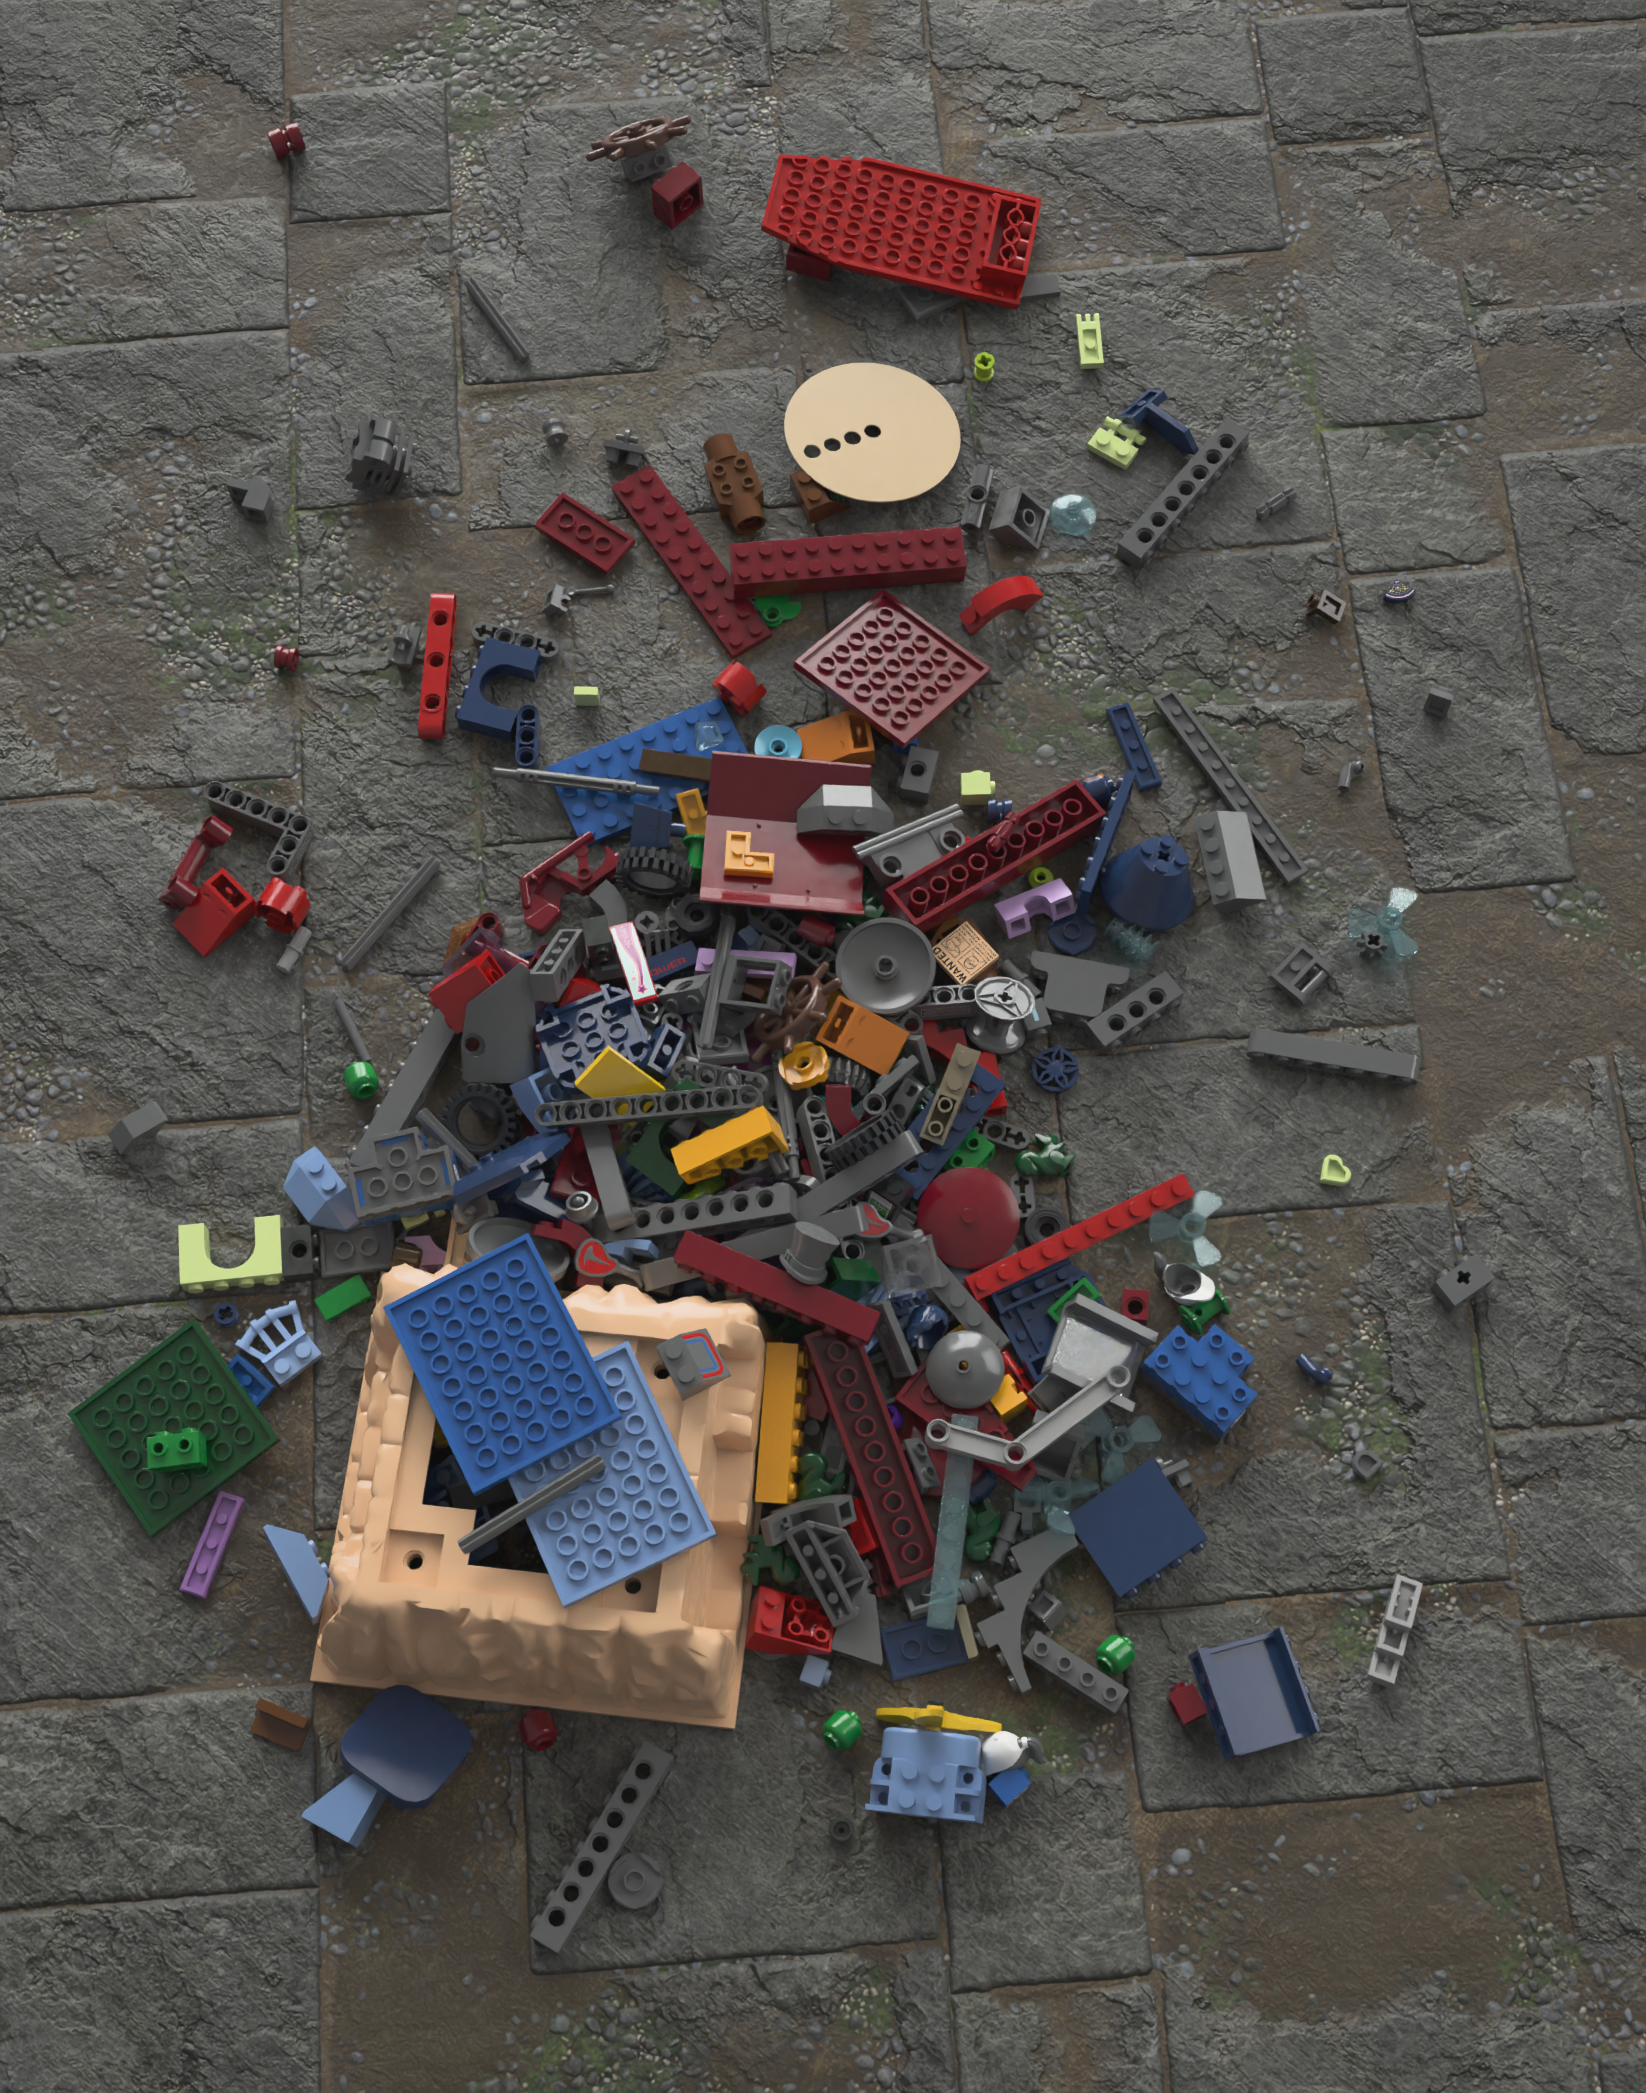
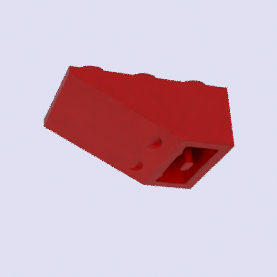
(215, 912)
(787, 1624)

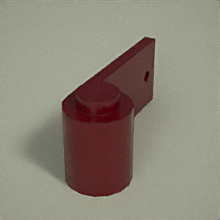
(817, 932)

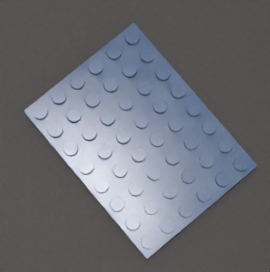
(628, 1513)

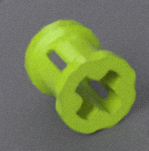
(983, 367)

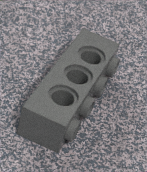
(558, 965)
(1160, 987)
(1074, 1674)

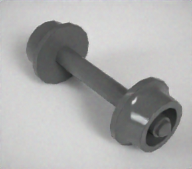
(582, 1209)

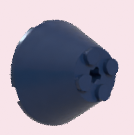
(1149, 884)

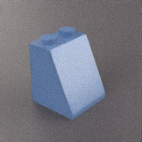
(347, 1809)

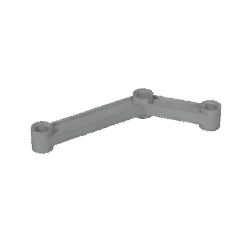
(1037, 1438)

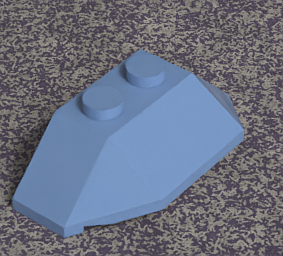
(320, 1192)
(301, 1567)

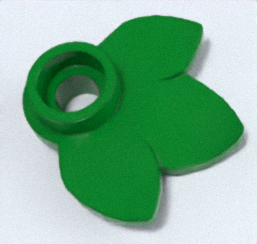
(776, 606)

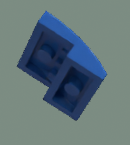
(252, 1380)

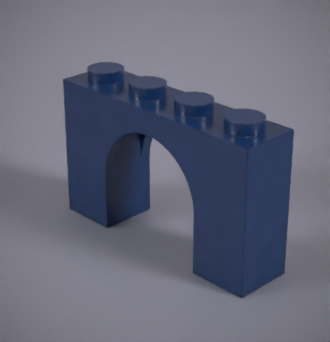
(495, 660)

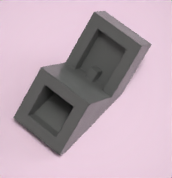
(139, 1124)

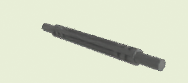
(577, 781)
(786, 1115)

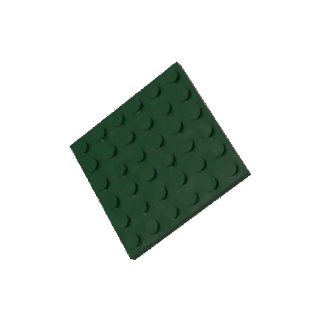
(170, 1390)

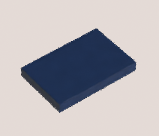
(920, 1650)

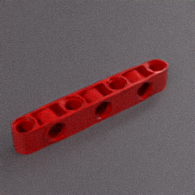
(437, 679)

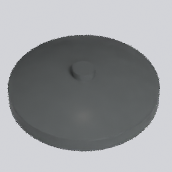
(886, 966)
(498, 1231)

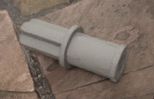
(294, 950)

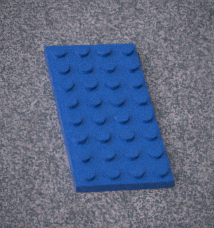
(611, 813)

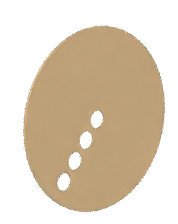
(907, 458)

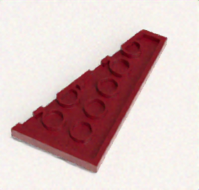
(921, 1401)

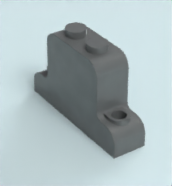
(1076, 985)

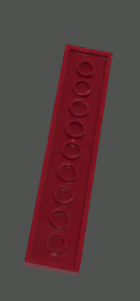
(691, 561)

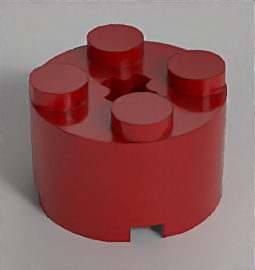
(739, 688)
(282, 906)

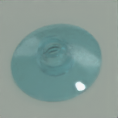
(1073, 521)

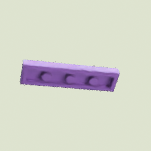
(212, 1544)

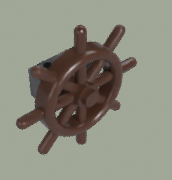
(641, 145)
(800, 1017)

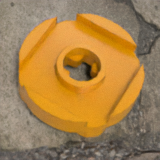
(813, 1073)

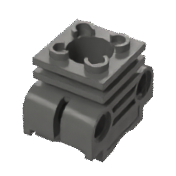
(378, 456)

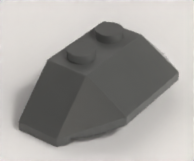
(844, 812)
(831, 1568)

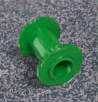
(695, 843)
(1205, 1311)

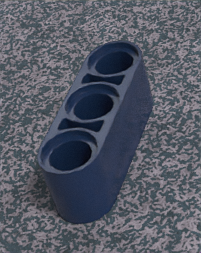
(524, 731)

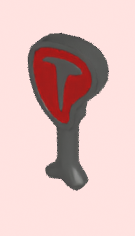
(880, 1227)
(594, 1261)

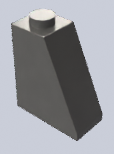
(860, 1636)

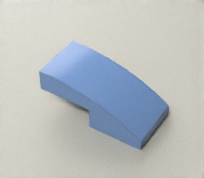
(626, 1249)

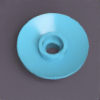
(778, 738)

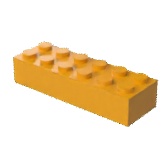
(782, 1423)

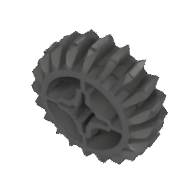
(846, 1073)

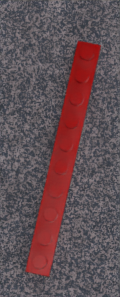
(1078, 1237)

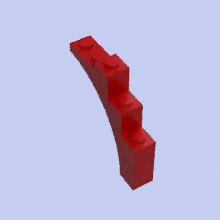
(942, 1046)

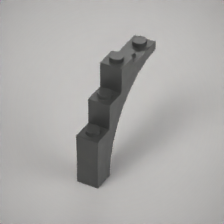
(1003, 1630)

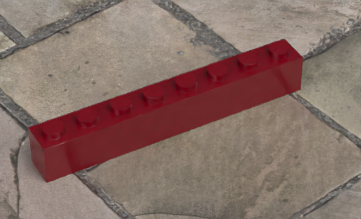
(776, 1288)

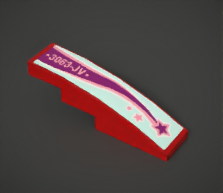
(633, 964)

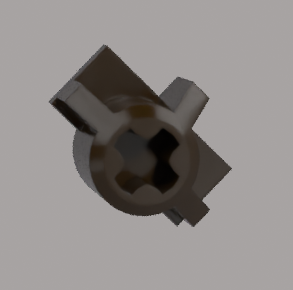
(406, 1253)

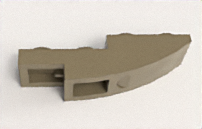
(950, 1094)

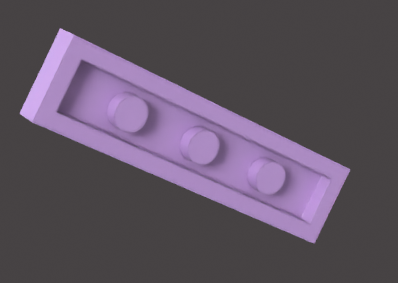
(706, 957)

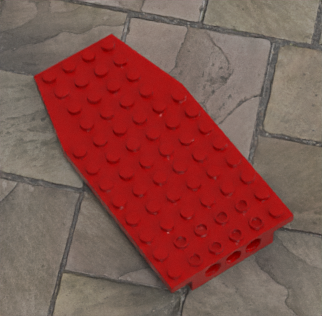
(905, 225)

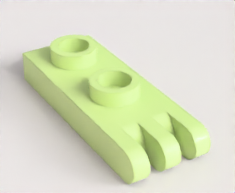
(1089, 342)

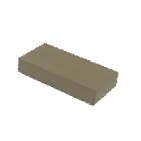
(967, 1633)

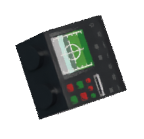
(888, 1196)

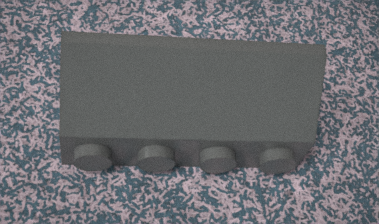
(1230, 860)

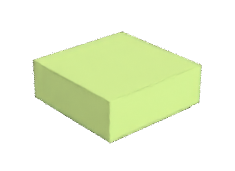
(587, 696)

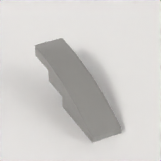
(1394, 1631)

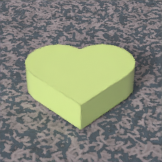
(1334, 1172)

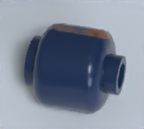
(1099, 788)

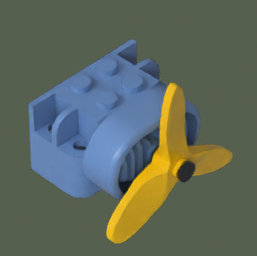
(930, 1769)

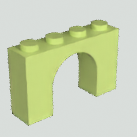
(262, 1267)

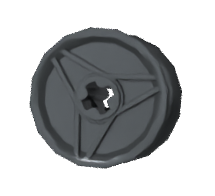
(1002, 1006)

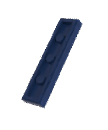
(1133, 747)

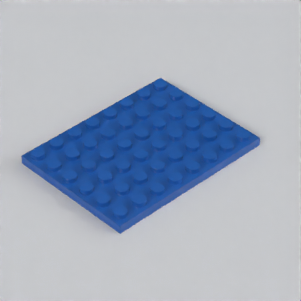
(502, 1364)

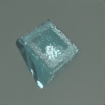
(707, 735)

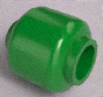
(361, 1080)
(1115, 1655)
(842, 1730)

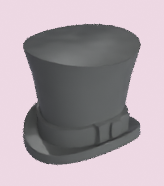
(809, 1253)

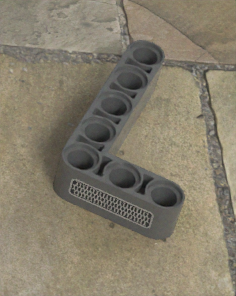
(267, 821)
(958, 1002)

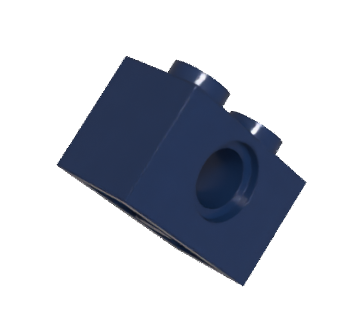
(665, 1046)

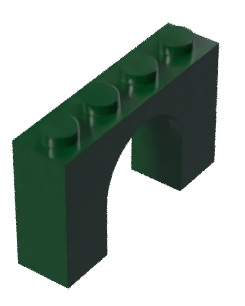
(649, 1152)
(845, 1277)

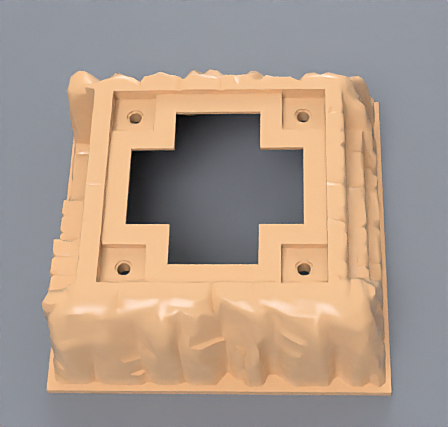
(503, 1631)

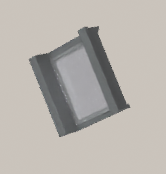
(1093, 1340)

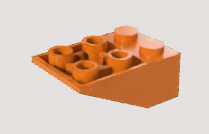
(838, 739)
(862, 1036)

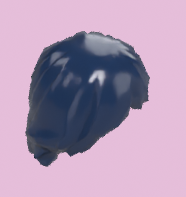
(926, 1326)

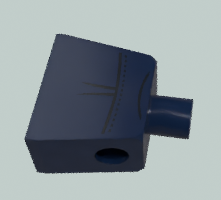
(653, 827)

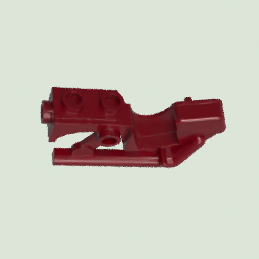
(546, 885)

